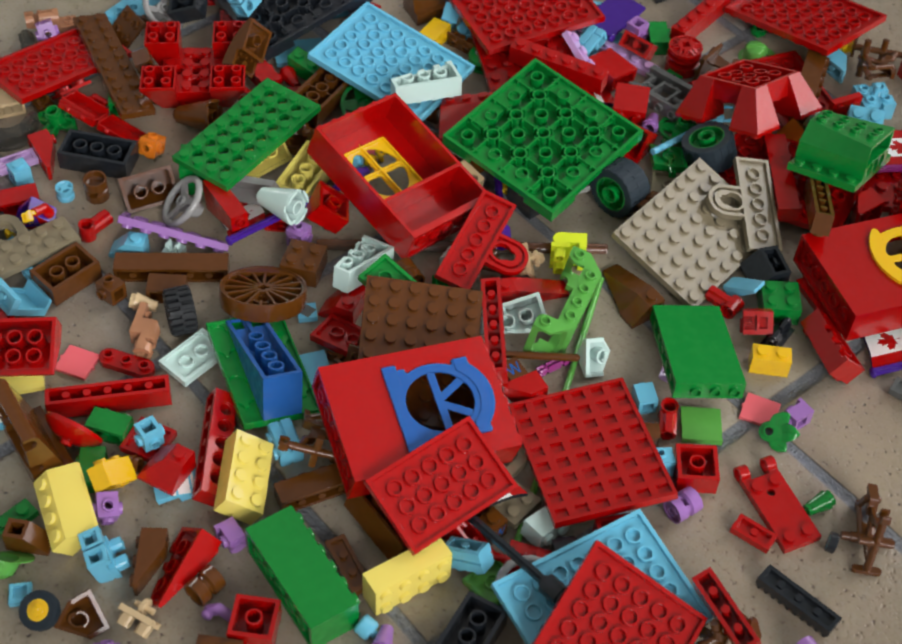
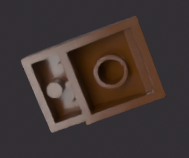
(248, 46)

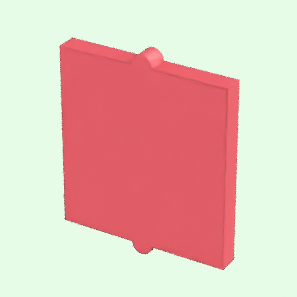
(77, 362)
(758, 409)

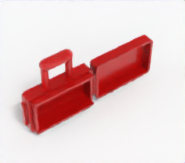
(94, 112)

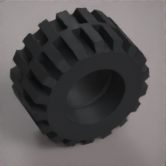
(180, 310)

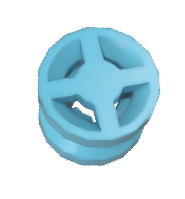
(64, 191)

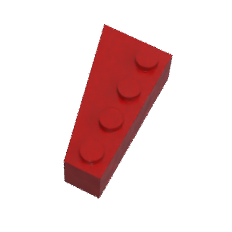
(831, 347)

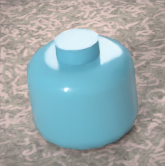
(366, 627)

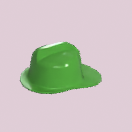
(754, 50)
(11, 560)

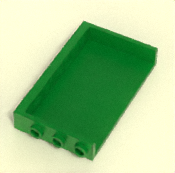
(697, 352)

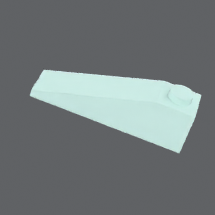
(520, 314)

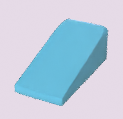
(742, 286)

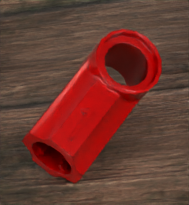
(91, 226)
(728, 304)
(667, 418)

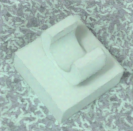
(174, 247)

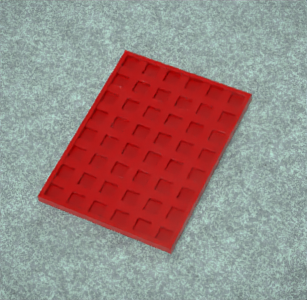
(591, 453)

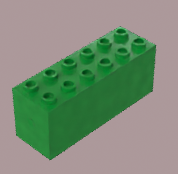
(302, 576)

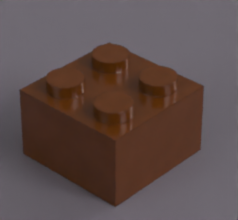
(306, 260)

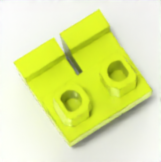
(561, 248)

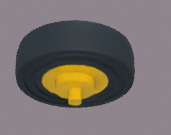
(39, 610)

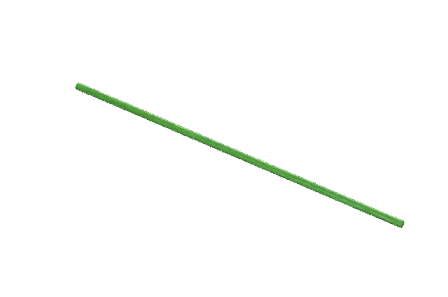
(534, 487)

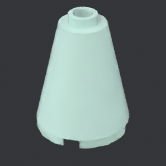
(284, 203)

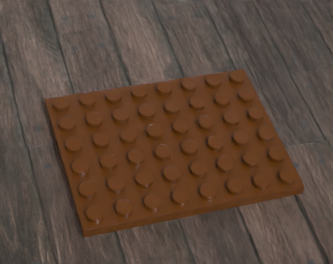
(417, 315)

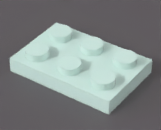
(190, 358)

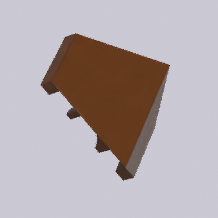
(83, 616)

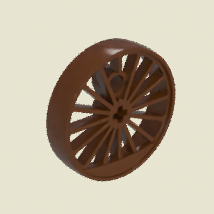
(254, 290)

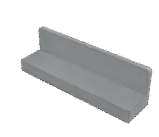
(248, 187)

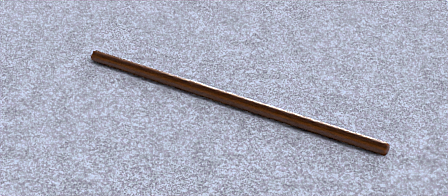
(441, 246)

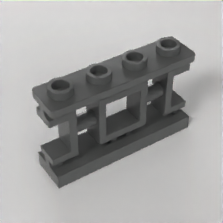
(665, 83)

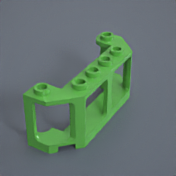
(581, 290)

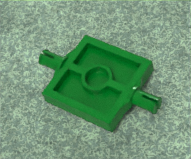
(668, 160)

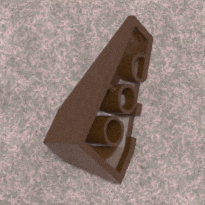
(631, 295)

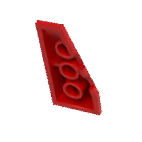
(517, 287)
(344, 304)
(190, 554)

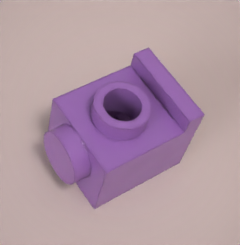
(800, 414)
(230, 535)

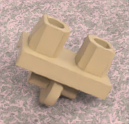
(535, 258)
(146, 624)

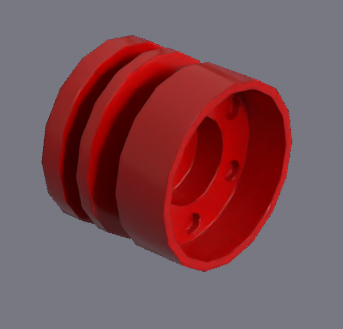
(683, 55)

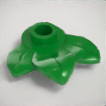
(781, 433)

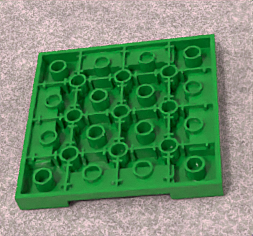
(542, 137)

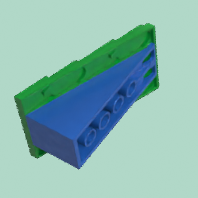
(261, 371)

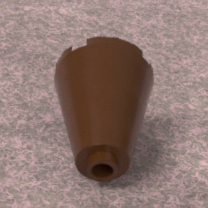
(198, 114)

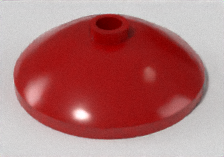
(71, 431)

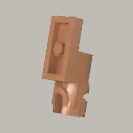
(63, 23)
(144, 332)

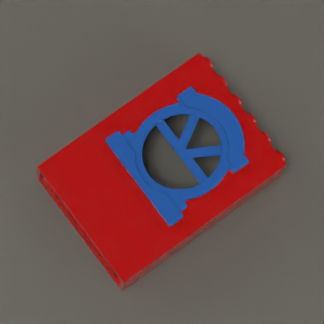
(368, 412)

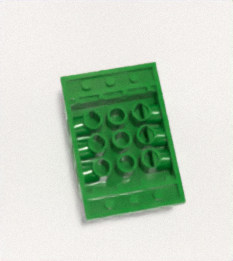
(842, 150)

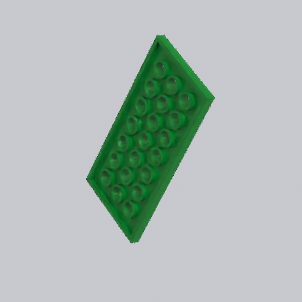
(278, 100)

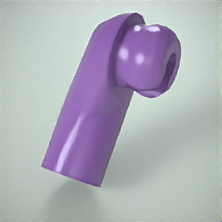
(216, 609)

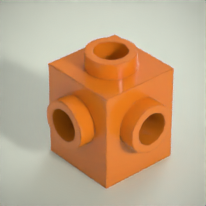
(152, 145)

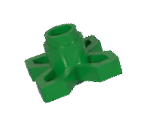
(56, 120)

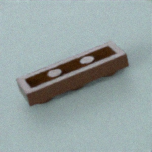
(346, 562)

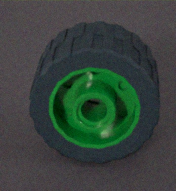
(712, 144)
(620, 187)

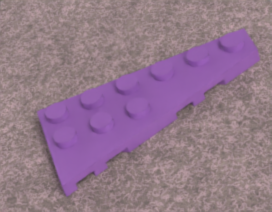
(167, 231)

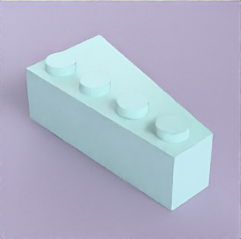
(428, 85)
(358, 259)

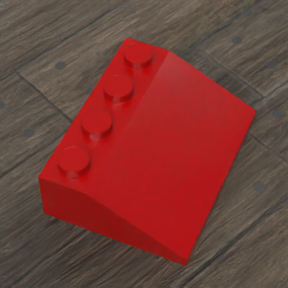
(456, 108)
(29, 346)

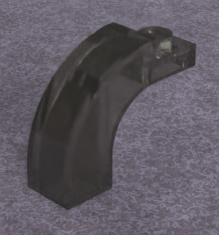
(16, 136)

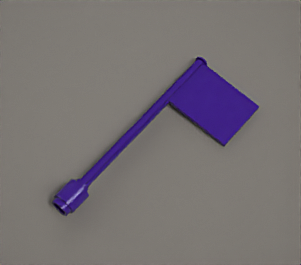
(617, 15)

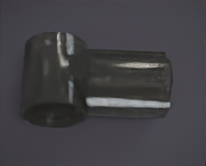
(26, 38)

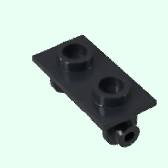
(781, 333)

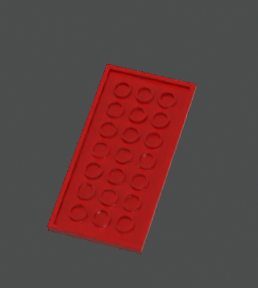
(46, 66)

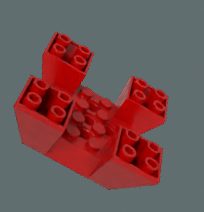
(190, 73)
(757, 94)

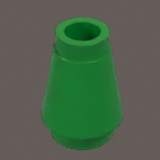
(820, 502)

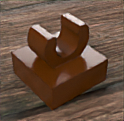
(41, 103)

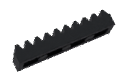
(798, 600)

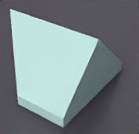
(593, 356)

